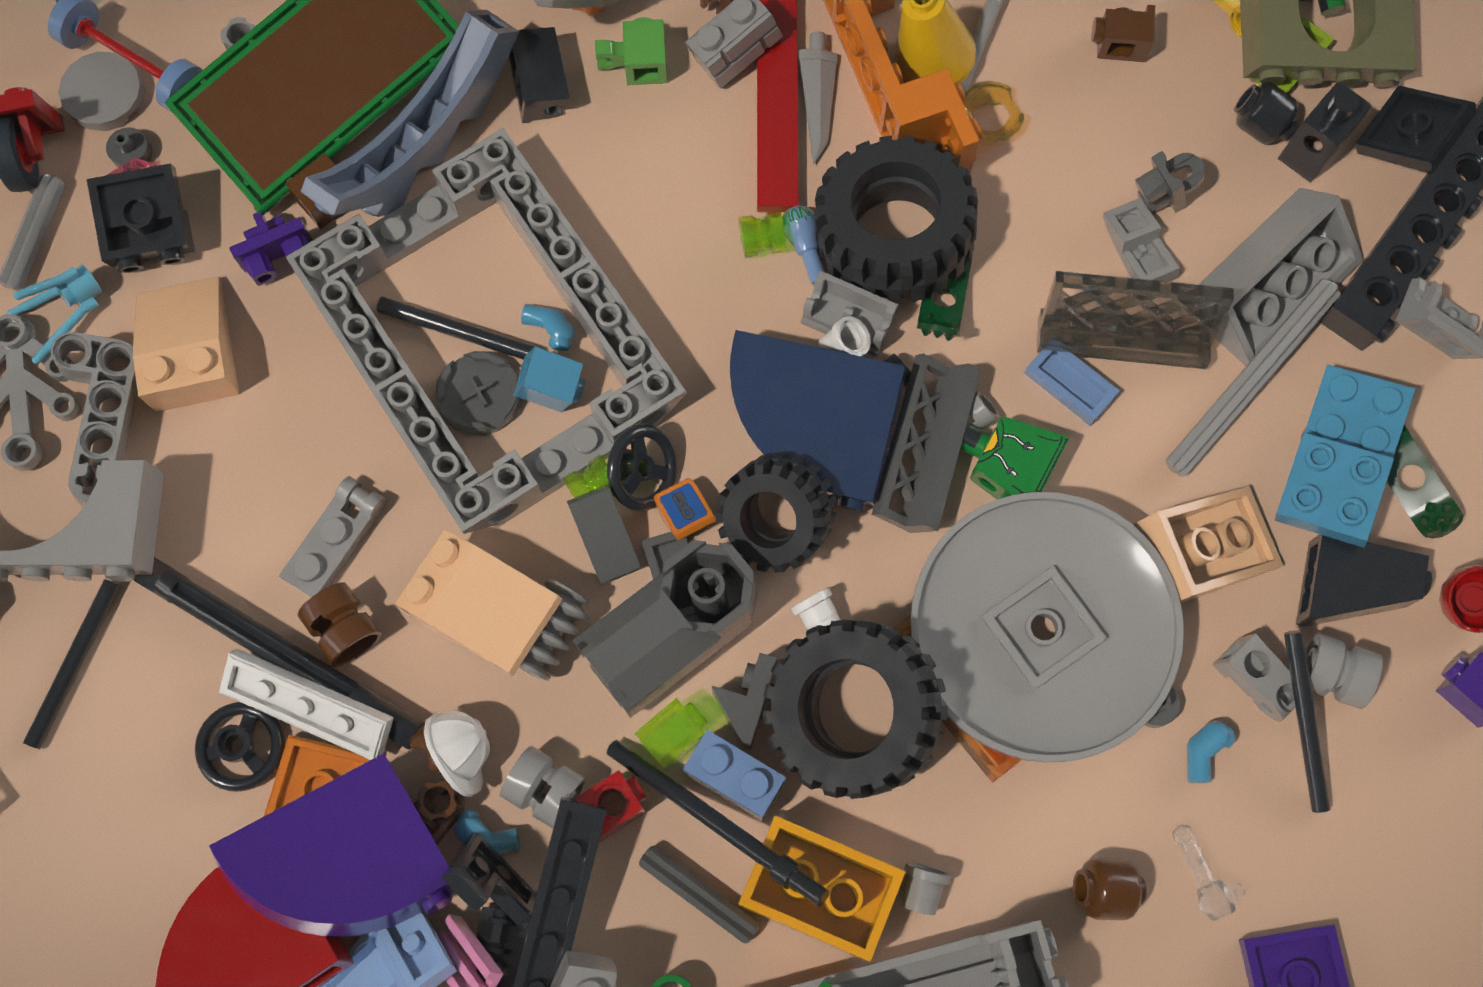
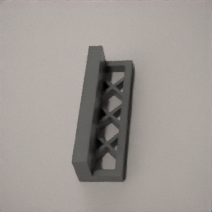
(933, 450)

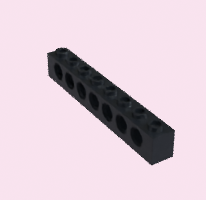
(1353, 313)

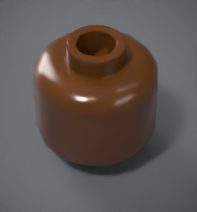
(1109, 889)

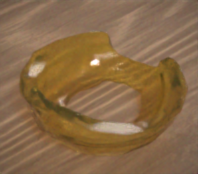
(994, 94)

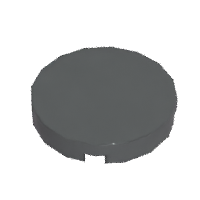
(478, 393)

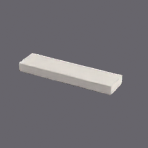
(305, 704)

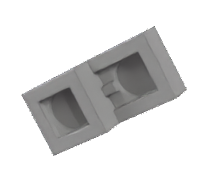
(1138, 242)

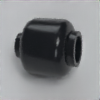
(1266, 113)

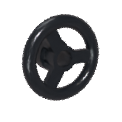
(631, 466)
(223, 747)

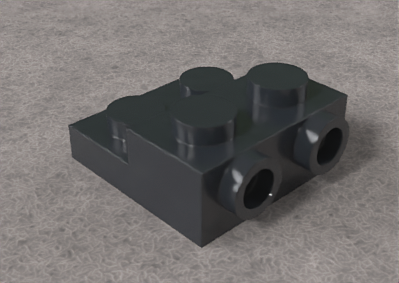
(140, 218)

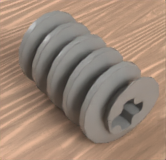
(552, 634)

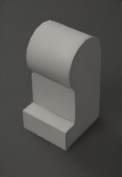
(1259, 675)

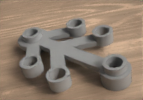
(17, 385)

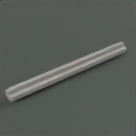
(1252, 377)

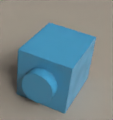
(549, 380)

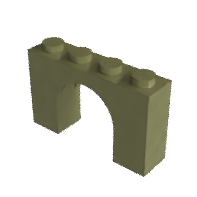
(1281, 50)

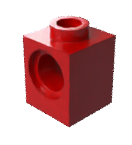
(633, 795)

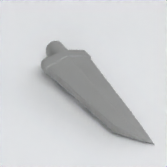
(818, 80)

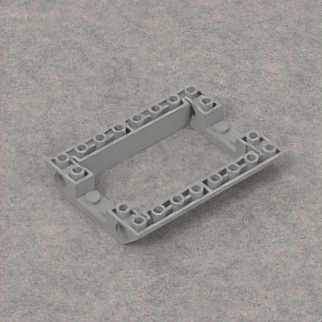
(466, 186)

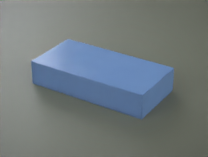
(1072, 383)

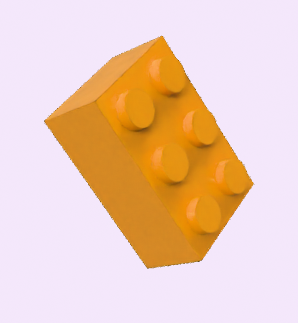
(858, 885)

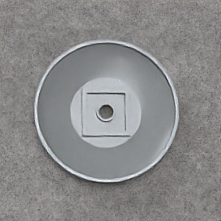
(1110, 612)

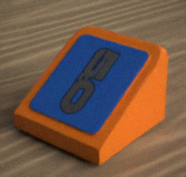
(683, 509)

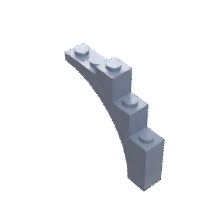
(419, 137)

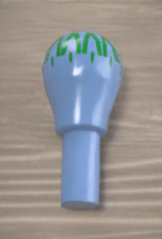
(802, 234)

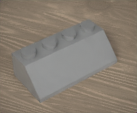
(1280, 266)

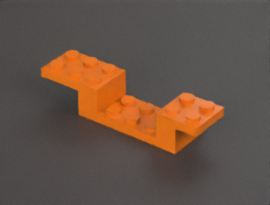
(919, 108)

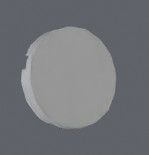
(101, 90)

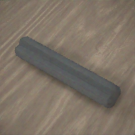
(699, 894)

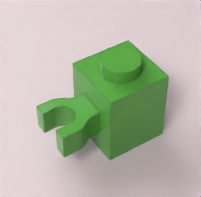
(640, 52)

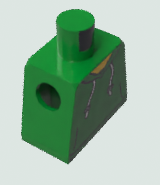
(1013, 458)

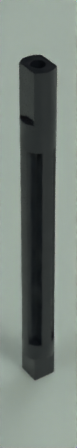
(269, 645)

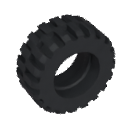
(891, 173)
(798, 720)

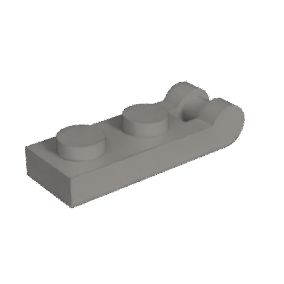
(333, 538)

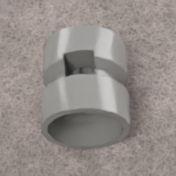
(1347, 673)
(529, 778)

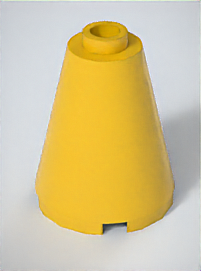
(933, 40)

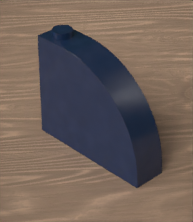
(821, 407)

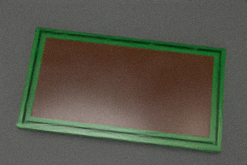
(308, 85)

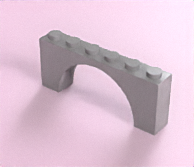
(108, 536)

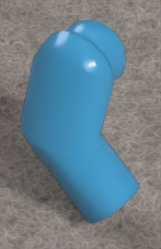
(553, 321)
(1205, 745)
(501, 841)

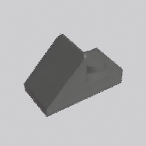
(745, 711)

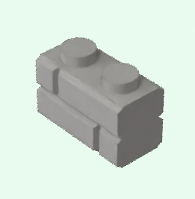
(734, 39)

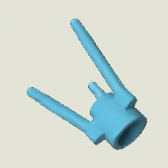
(74, 287)

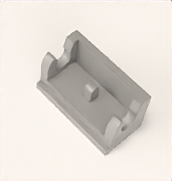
(837, 299)
(1440, 321)

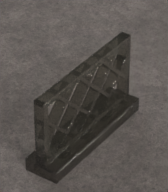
(1141, 337)

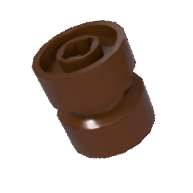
(336, 620)

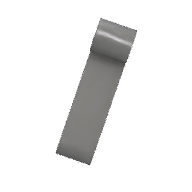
(102, 385)

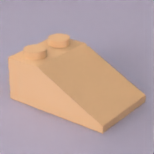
(183, 345)
(1212, 542)
(478, 602)

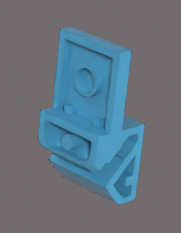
(1345, 456)

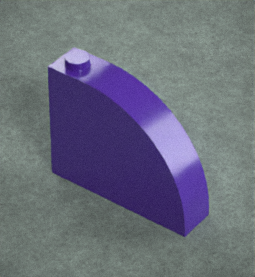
(339, 858)

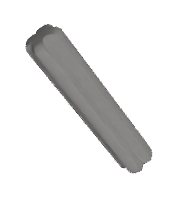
(31, 232)

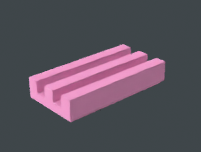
(466, 967)

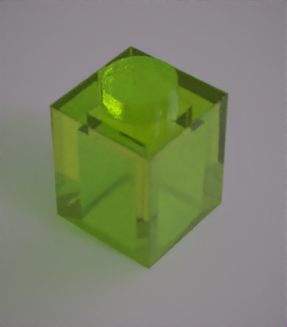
(672, 733)

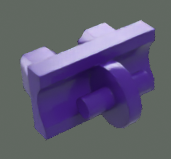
(267, 243)

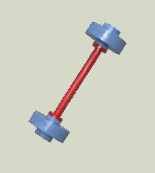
(76, 21)

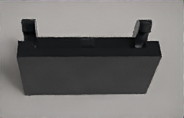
(538, 74)

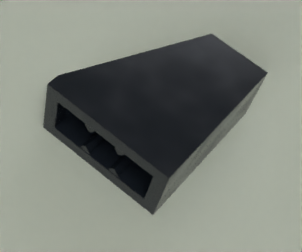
(1358, 581)

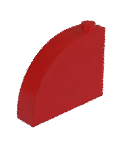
(230, 944)

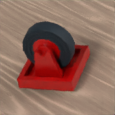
(22, 124)

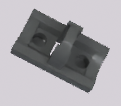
(1161, 189)

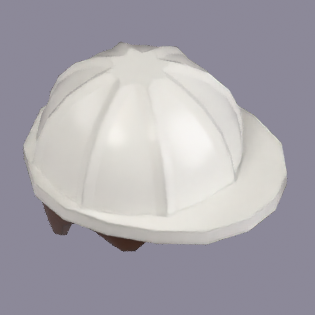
(455, 748)

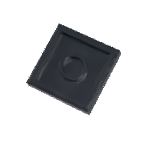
(1416, 128)

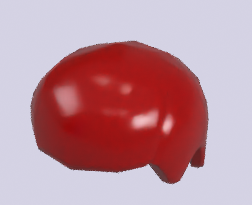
(1463, 598)

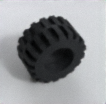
(750, 532)

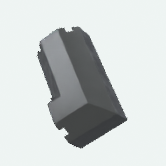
(647, 640)

